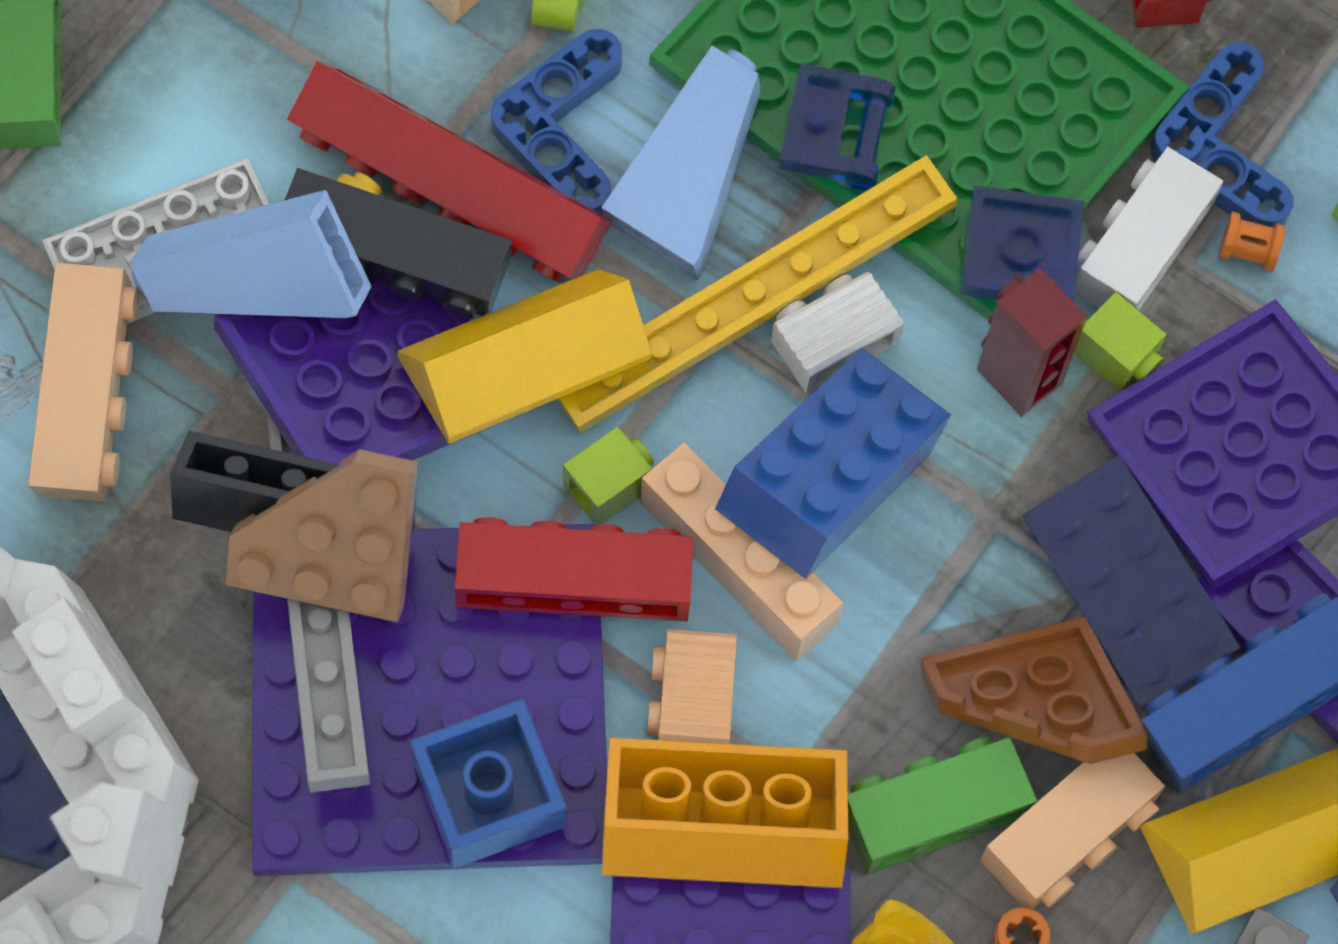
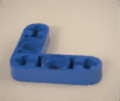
(545, 111)
(1208, 150)

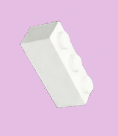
(1146, 230)

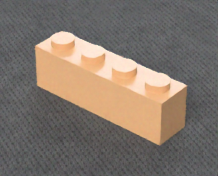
(82, 383)
(790, 609)

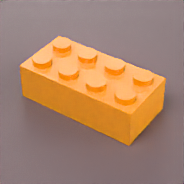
(726, 813)

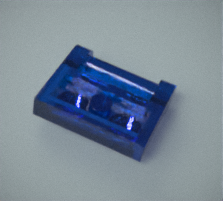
(818, 124)

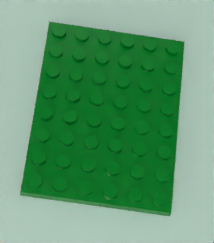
(983, 88)

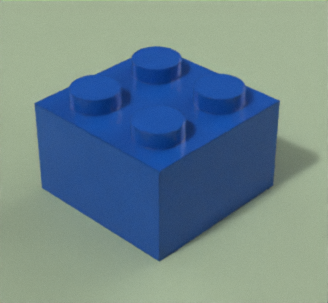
(488, 783)

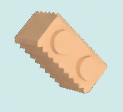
(696, 687)

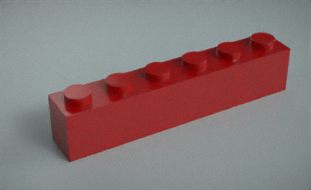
(447, 170)

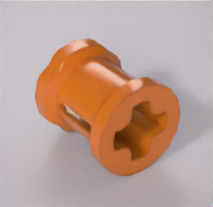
(1264, 254)

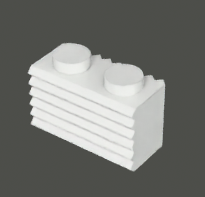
(833, 328)

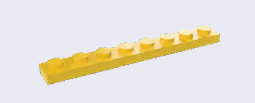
(769, 285)

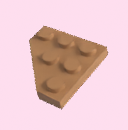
(334, 539)

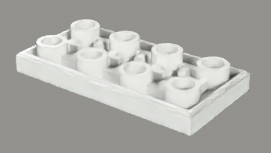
(118, 235)

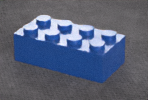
(832, 462)
(1246, 700)

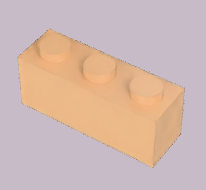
(1072, 828)

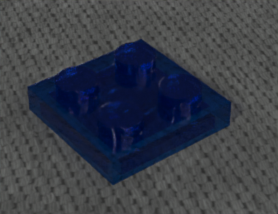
(1016, 236)

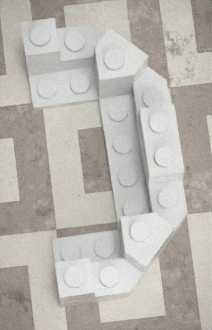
(109, 759)

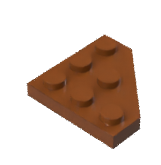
(1040, 689)

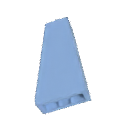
(686, 167)
(256, 262)

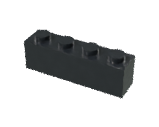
(415, 248)
(227, 480)

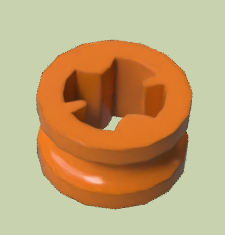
(1026, 916)

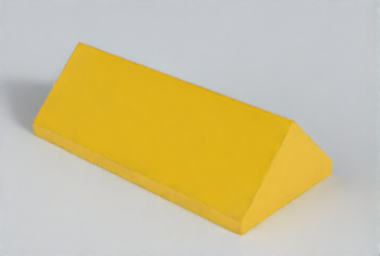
(528, 353)
(1250, 843)

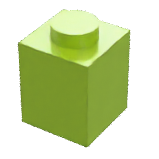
(1120, 343)
(607, 475)

